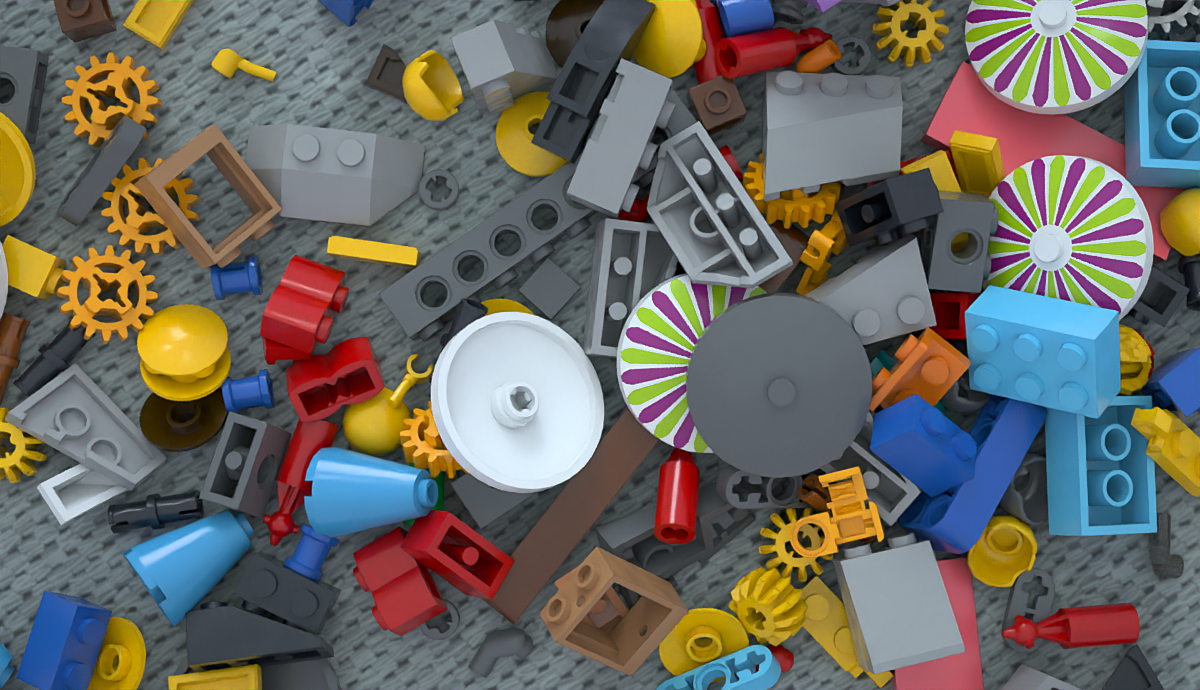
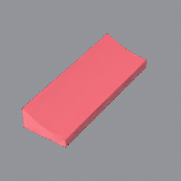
(1031, 136)

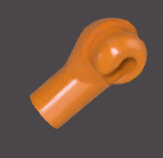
(819, 58)

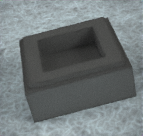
(549, 288)

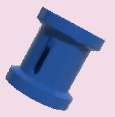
(237, 278)
(248, 392)
(311, 553)

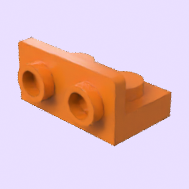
(924, 368)

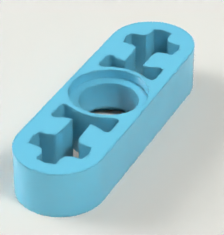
(742, 661)

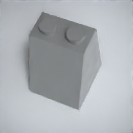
(897, 605)

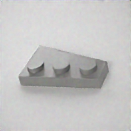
(88, 427)

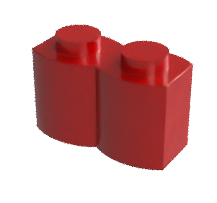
(304, 304)
(326, 382)
(399, 584)

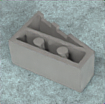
(502, 63)
(622, 140)
(625, 266)
(882, 293)
(882, 482)

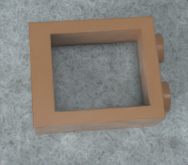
(237, 173)
(626, 644)

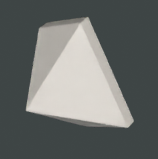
(77, 492)

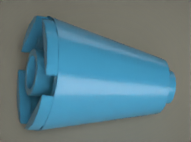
(364, 492)
(190, 561)

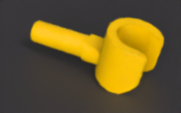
(228, 62)
(408, 381)

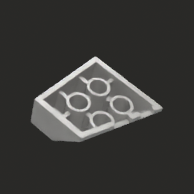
(829, 130)

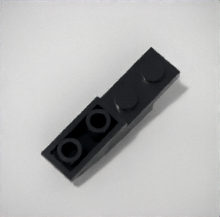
(590, 75)

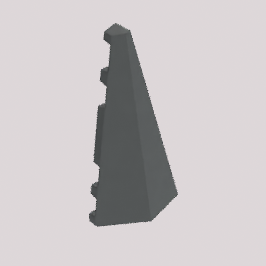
(716, 525)

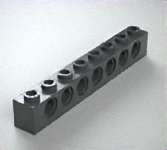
(406, 295)

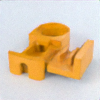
(820, 245)
(848, 513)

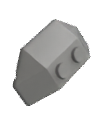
(334, 172)
(710, 215)

